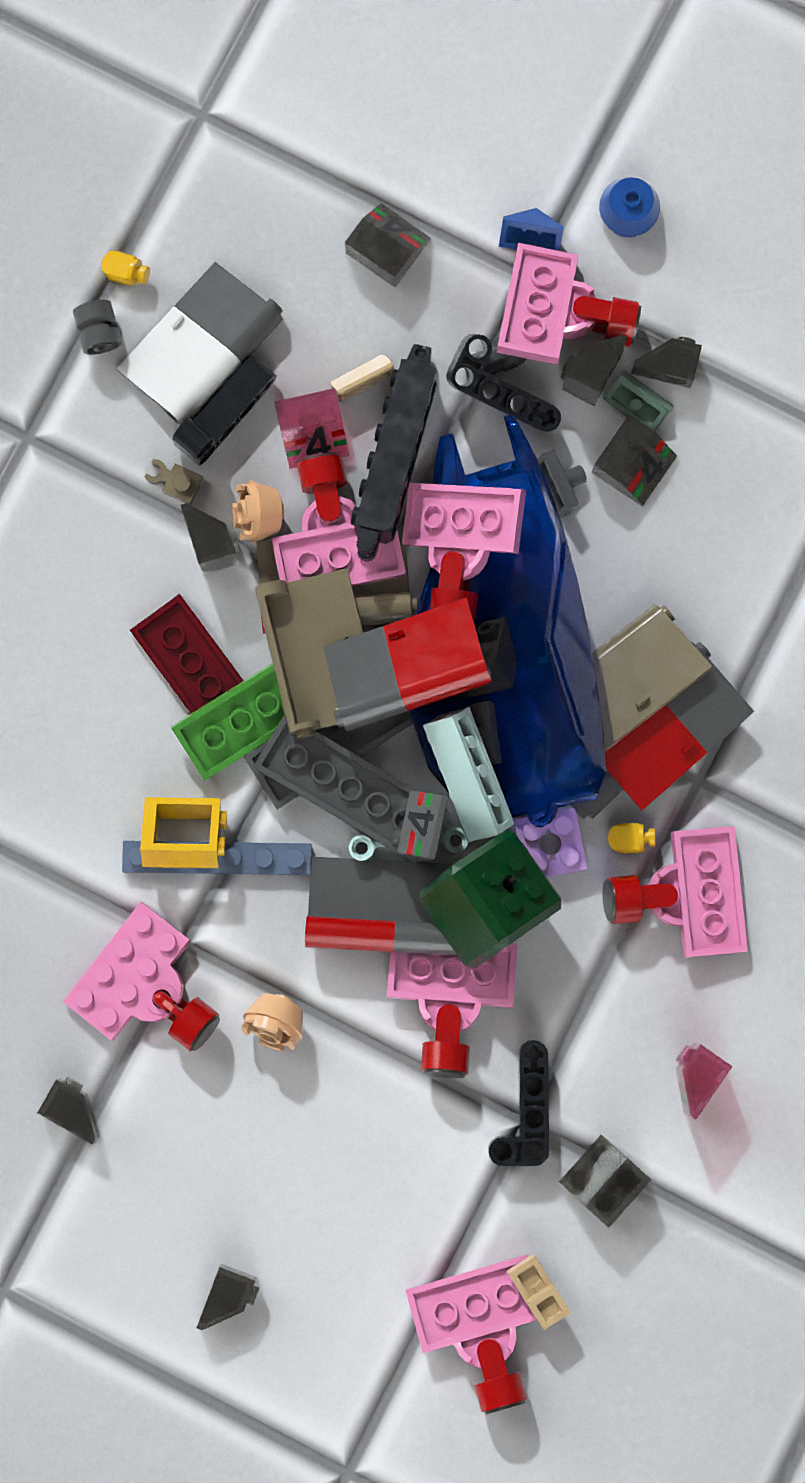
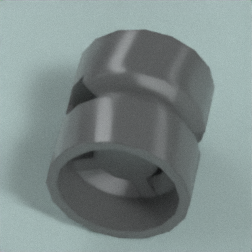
(96, 322)

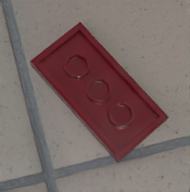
(186, 654)

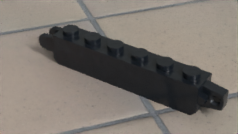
(395, 452)

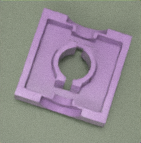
(566, 828)

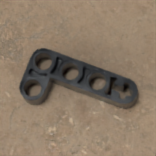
(505, 390)
(224, 412)
(526, 1103)

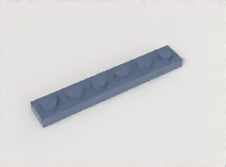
(238, 859)

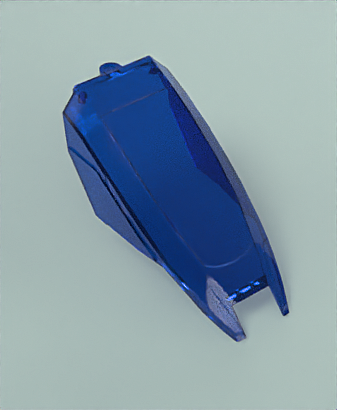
(553, 711)

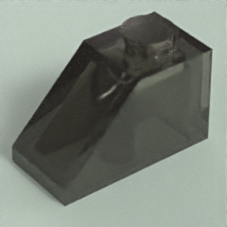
(670, 362)
(70, 1109)
(228, 1296)

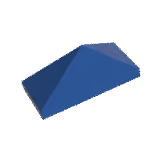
(530, 228)

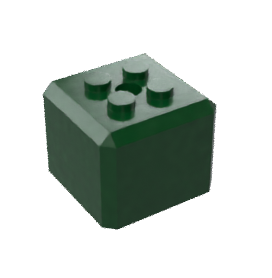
(490, 899)

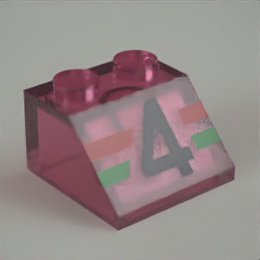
(311, 426)
(699, 1077)

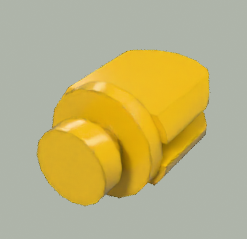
(124, 268)
(631, 838)

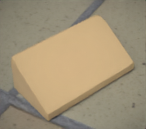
(362, 377)

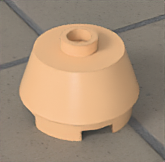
(257, 511)
(274, 1021)

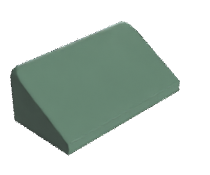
(638, 400)

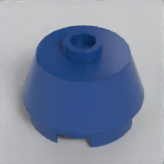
(629, 207)

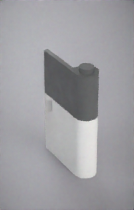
(200, 343)

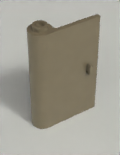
(298, 624)
(643, 671)

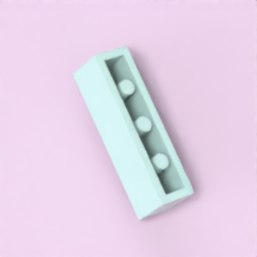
(468, 774)

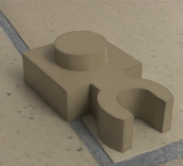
(179, 482)

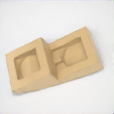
(538, 1292)

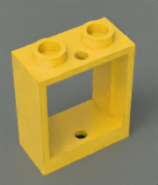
(182, 855)

